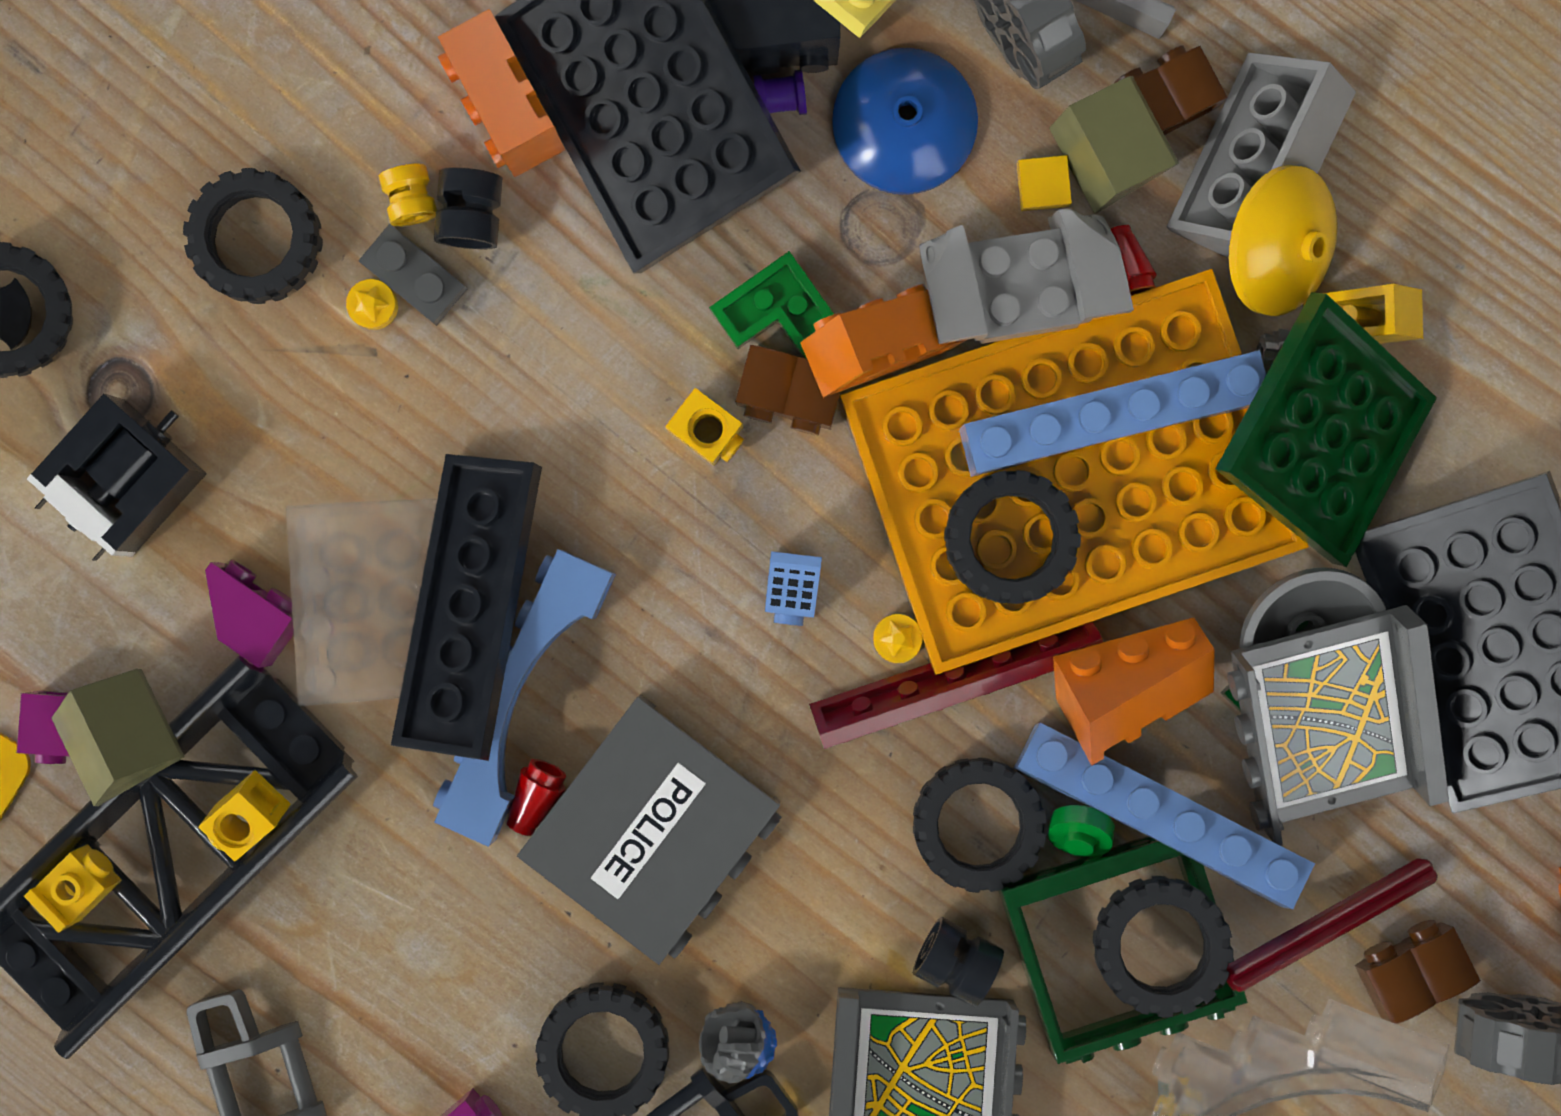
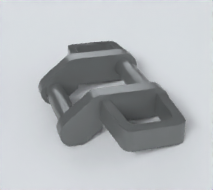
(251, 1043)

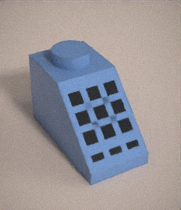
(792, 587)

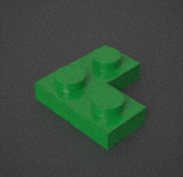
(771, 296)

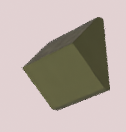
(1112, 143)
(115, 734)

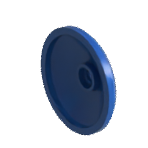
(898, 152)

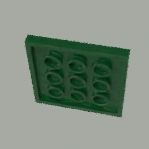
(1327, 430)

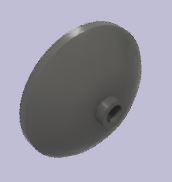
(1310, 595)

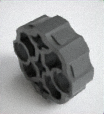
(1034, 36)
(1511, 1035)

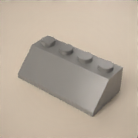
(1272, 118)

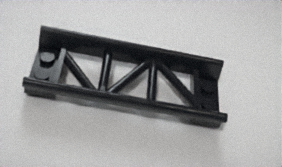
(298, 758)

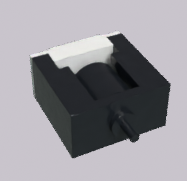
(129, 462)

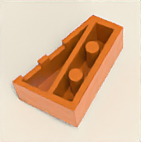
(499, 94)
(873, 341)
(1131, 682)

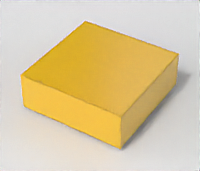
(1044, 183)

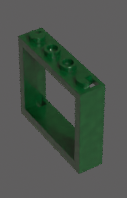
(1125, 1029)

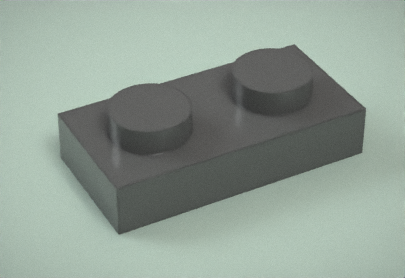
(412, 274)

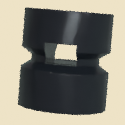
(468, 208)
(960, 962)

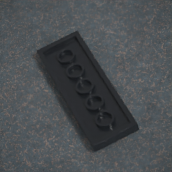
(467, 606)

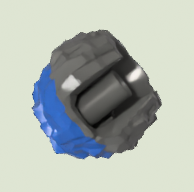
(736, 1042)

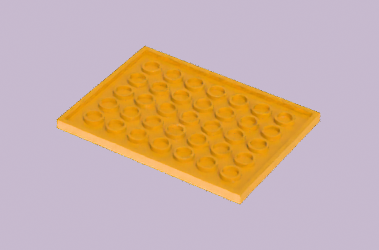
(1145, 503)

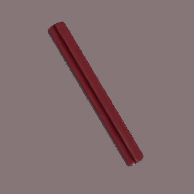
(1330, 924)

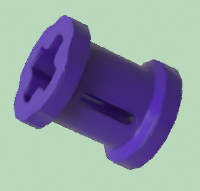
(782, 93)

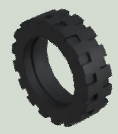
(210, 209)
(58, 312)
(1063, 525)
(1019, 857)
(1200, 983)
(587, 1101)

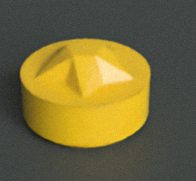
(372, 304)
(897, 638)

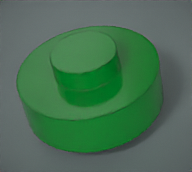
(1081, 830)

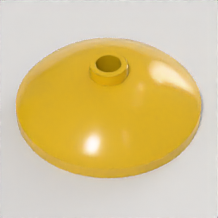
(1282, 240)

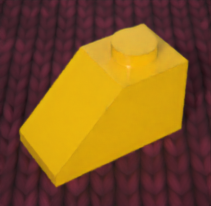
(1385, 311)

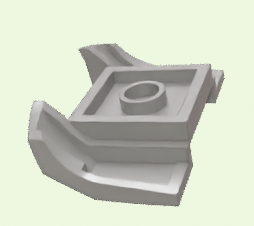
(1025, 280)

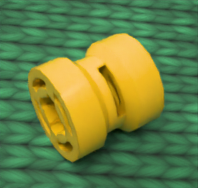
(408, 194)

